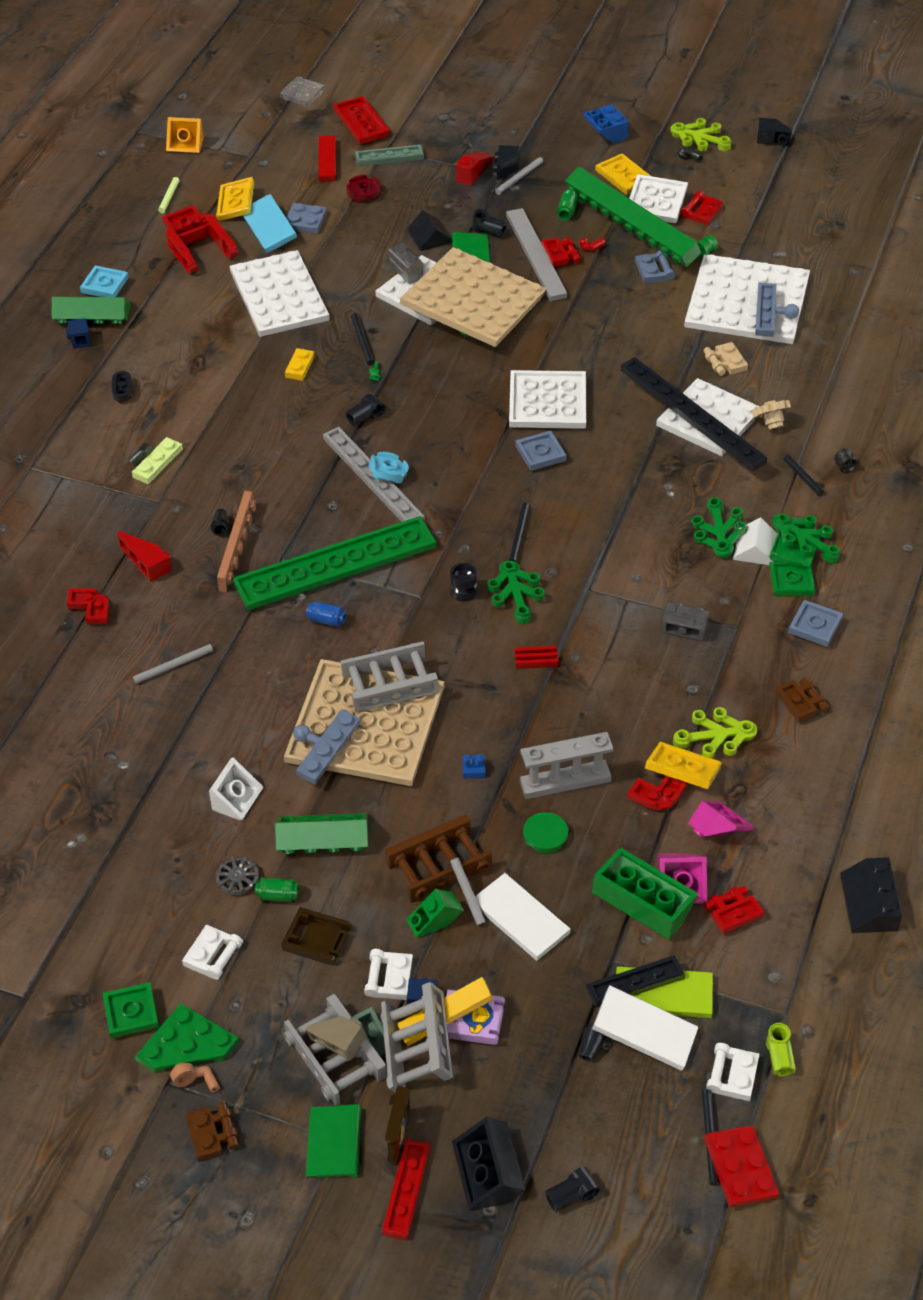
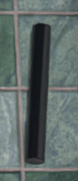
(803, 475)

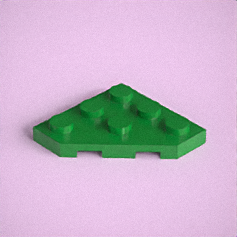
(186, 1039)

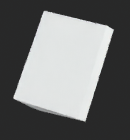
(755, 543)
(234, 791)

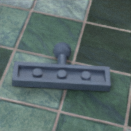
(767, 309)
(326, 746)

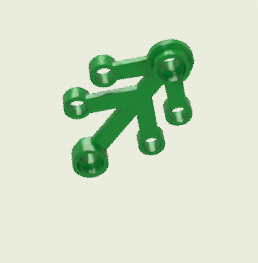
(784, 524)
(723, 547)
(511, 570)

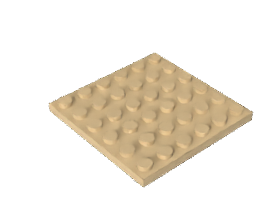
(473, 296)
(386, 741)

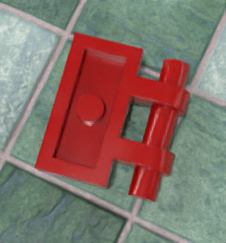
(556, 251)
(735, 914)

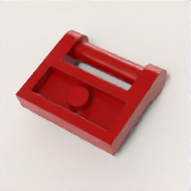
(706, 212)

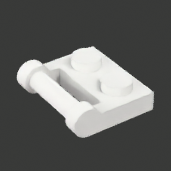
(206, 948)
(396, 978)
(741, 1073)

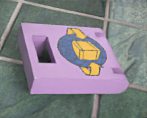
(479, 1022)

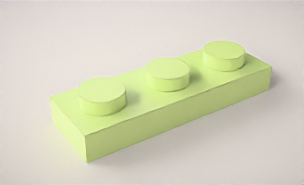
(157, 460)

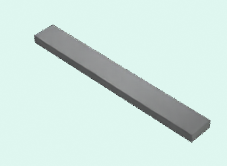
(536, 254)
(359, 463)

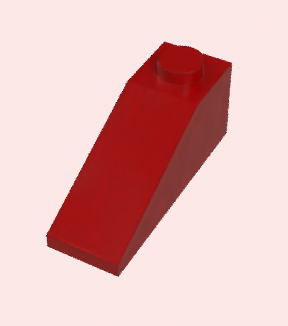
(472, 166)
(145, 555)

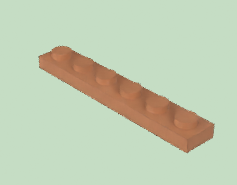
(235, 544)

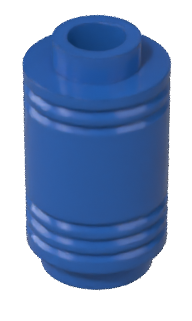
(326, 613)

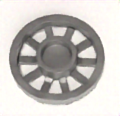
(237, 875)

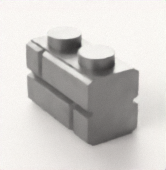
(405, 263)
(685, 621)

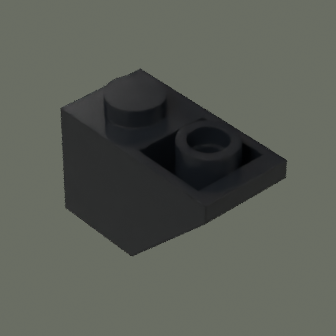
(773, 132)
(506, 160)

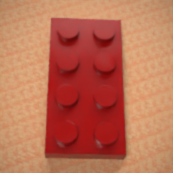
(361, 120)

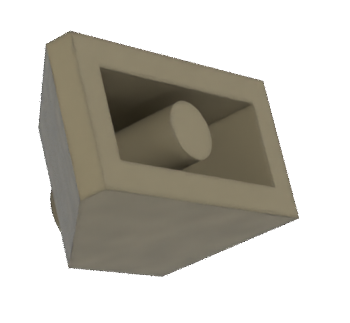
(338, 1035)

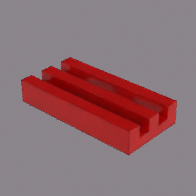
(537, 655)

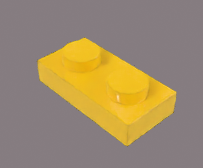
(299, 364)

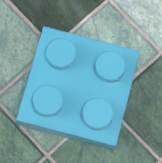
(104, 282)

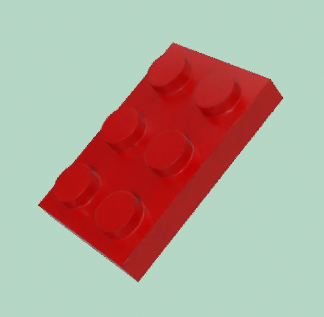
(741, 1166)

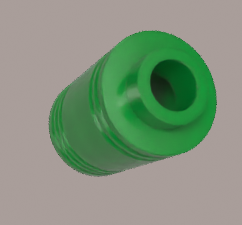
(567, 205)
(276, 889)

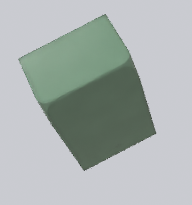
(373, 1029)

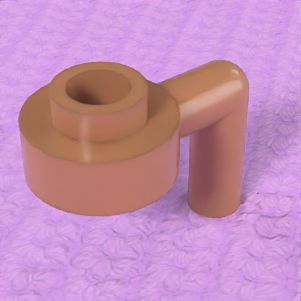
(185, 1074)

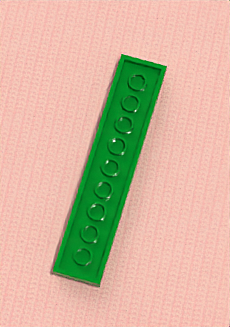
(333, 563)

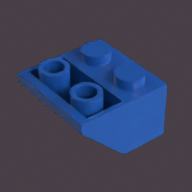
(608, 123)

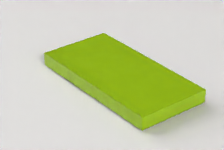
(684, 997)

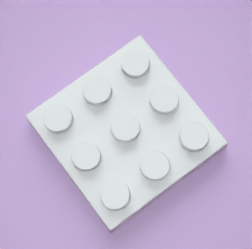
(659, 196)

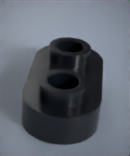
(121, 386)

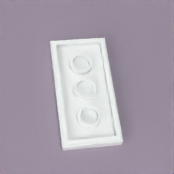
(521, 916)
(645, 1028)

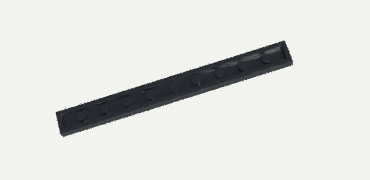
(694, 414)

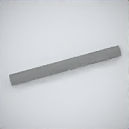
(519, 175)
(172, 664)

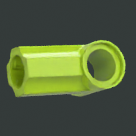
(780, 1050)

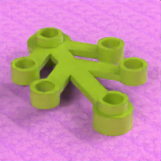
(681, 131)
(742, 731)

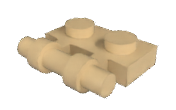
(730, 359)

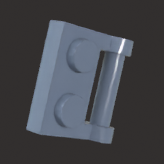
(649, 270)

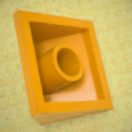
(184, 135)

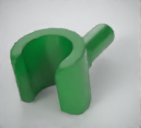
(375, 374)

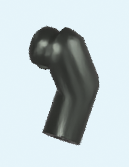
(691, 153)
(143, 451)

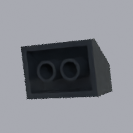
(871, 896)
(488, 1164)

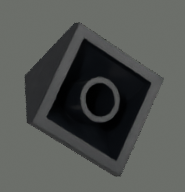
(428, 232)

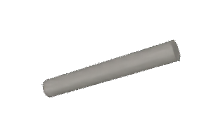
(467, 890)

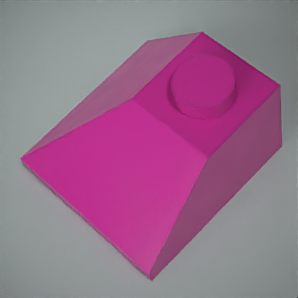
(717, 819)
(686, 869)

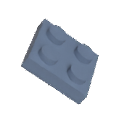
(306, 217)
(540, 450)
(815, 623)

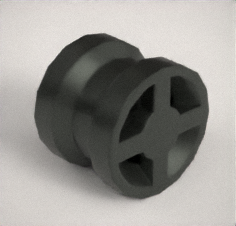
(846, 460)

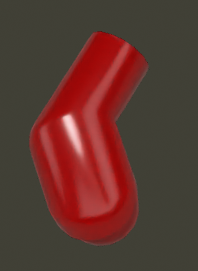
(592, 246)

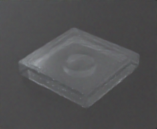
(302, 91)

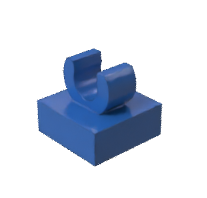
(473, 766)

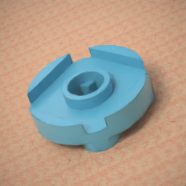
(388, 467)

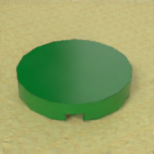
(545, 832)

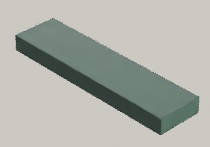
(389, 155)

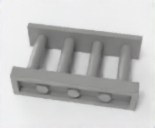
(393, 692)
(570, 777)
(436, 1043)
(372, 1061)

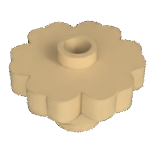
(772, 413)

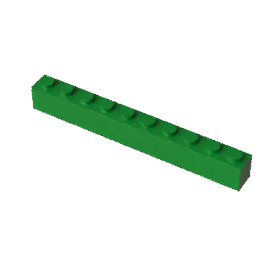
(633, 217)

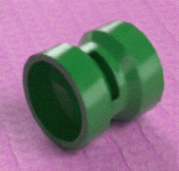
(707, 245)

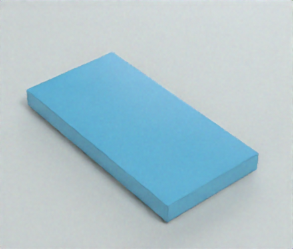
(269, 224)

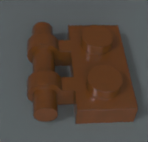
(797, 701)
(204, 1134)

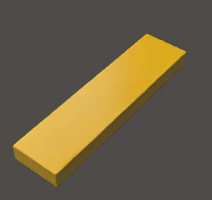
(456, 1006)

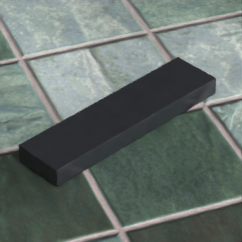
(638, 979)

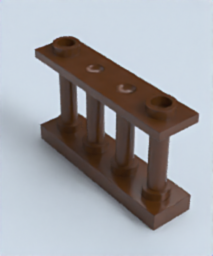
(428, 841)

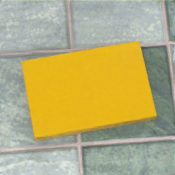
(620, 172)
(235, 199)
(683, 765)

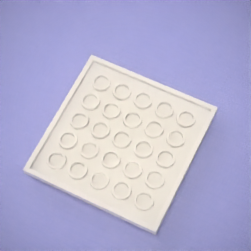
(727, 297)

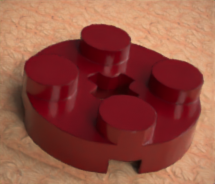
(363, 188)

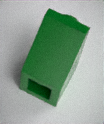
(434, 913)

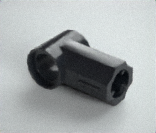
(483, 222)
(368, 407)
(577, 1187)

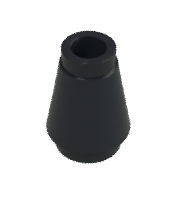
(220, 524)
(591, 1043)

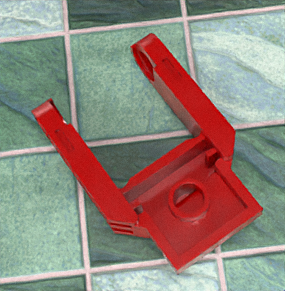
(190, 226)

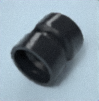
(463, 582)

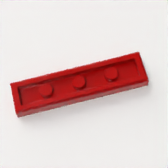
(327, 158)
(406, 1189)

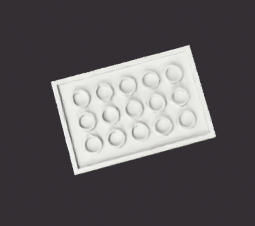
(279, 293)

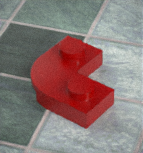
(95, 603)
(658, 797)

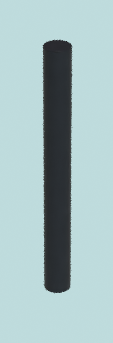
(362, 339)
(519, 532)
(709, 1128)

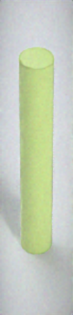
(168, 195)

